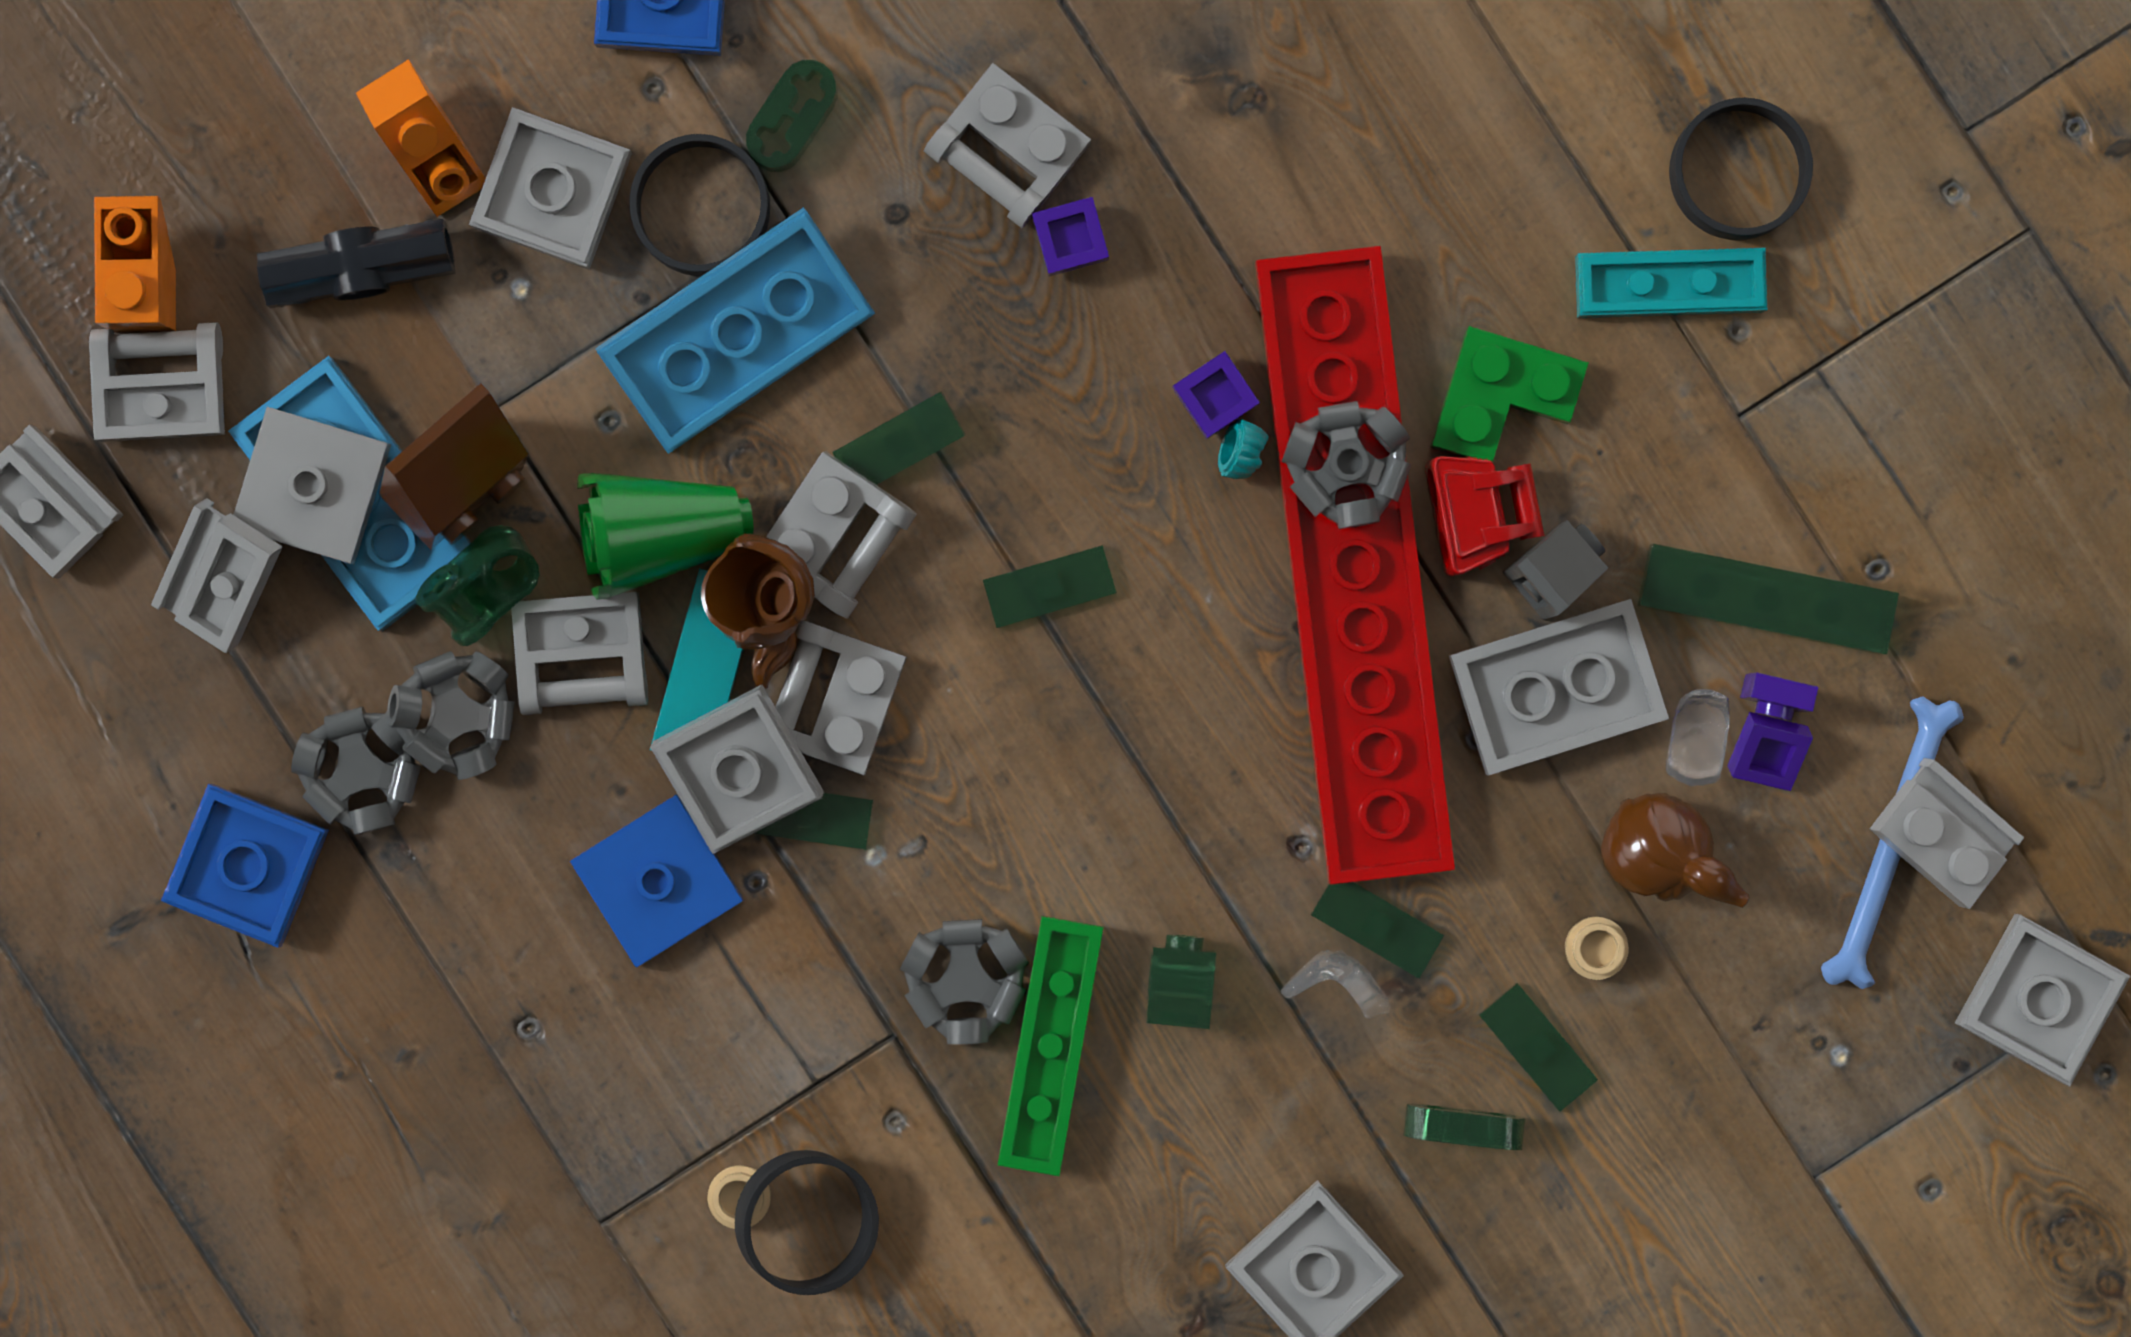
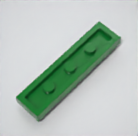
(1050, 1045)

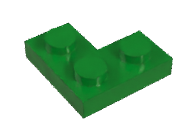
(1499, 375)

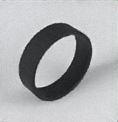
(1786, 124)
(663, 152)
(851, 1264)

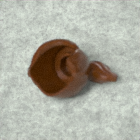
(758, 599)
(1666, 852)

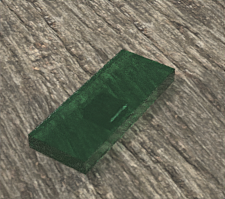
(902, 440)
(1049, 586)
(829, 820)
(1378, 926)
(1538, 1047)

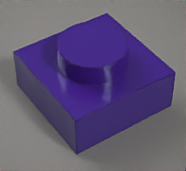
(1070, 236)
(1215, 395)
(1778, 696)
(1770, 751)

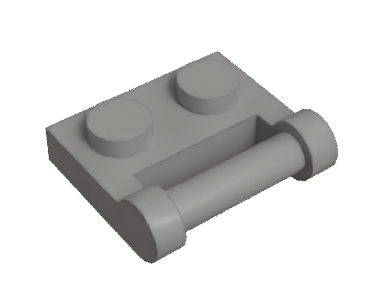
(1020, 129)
(160, 402)
(821, 518)
(575, 632)
(854, 700)

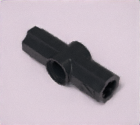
(356, 263)

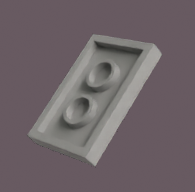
(1558, 687)

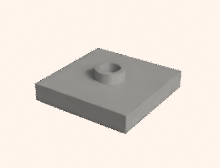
(550, 188)
(311, 484)
(737, 769)
(2042, 999)
(1314, 1267)

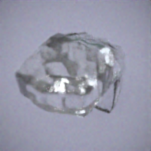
(1699, 737)
(1348, 973)

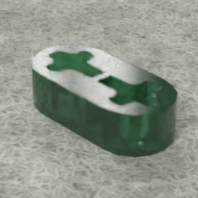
(779, 107)
(1464, 1126)

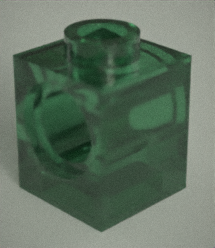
(1181, 983)

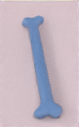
(1851, 959)

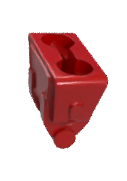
(1471, 511)

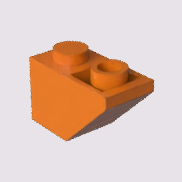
(421, 138)
(133, 265)

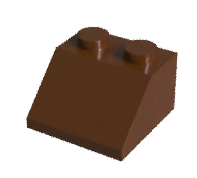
(455, 470)

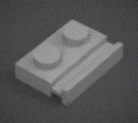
(50, 503)
(216, 575)
(1946, 833)

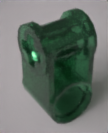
(477, 590)

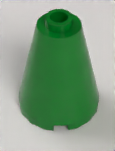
(654, 527)

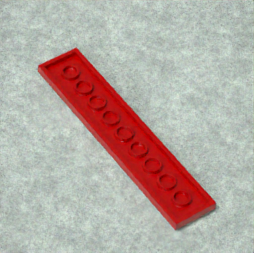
(1355, 585)

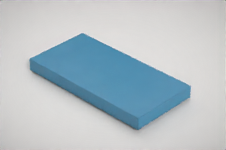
(735, 330)
(391, 556)

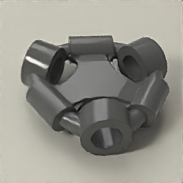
(1348, 462)
(453, 713)
(356, 770)
(965, 980)

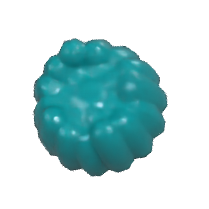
(1241, 450)

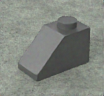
(1558, 569)

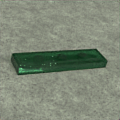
(1768, 599)

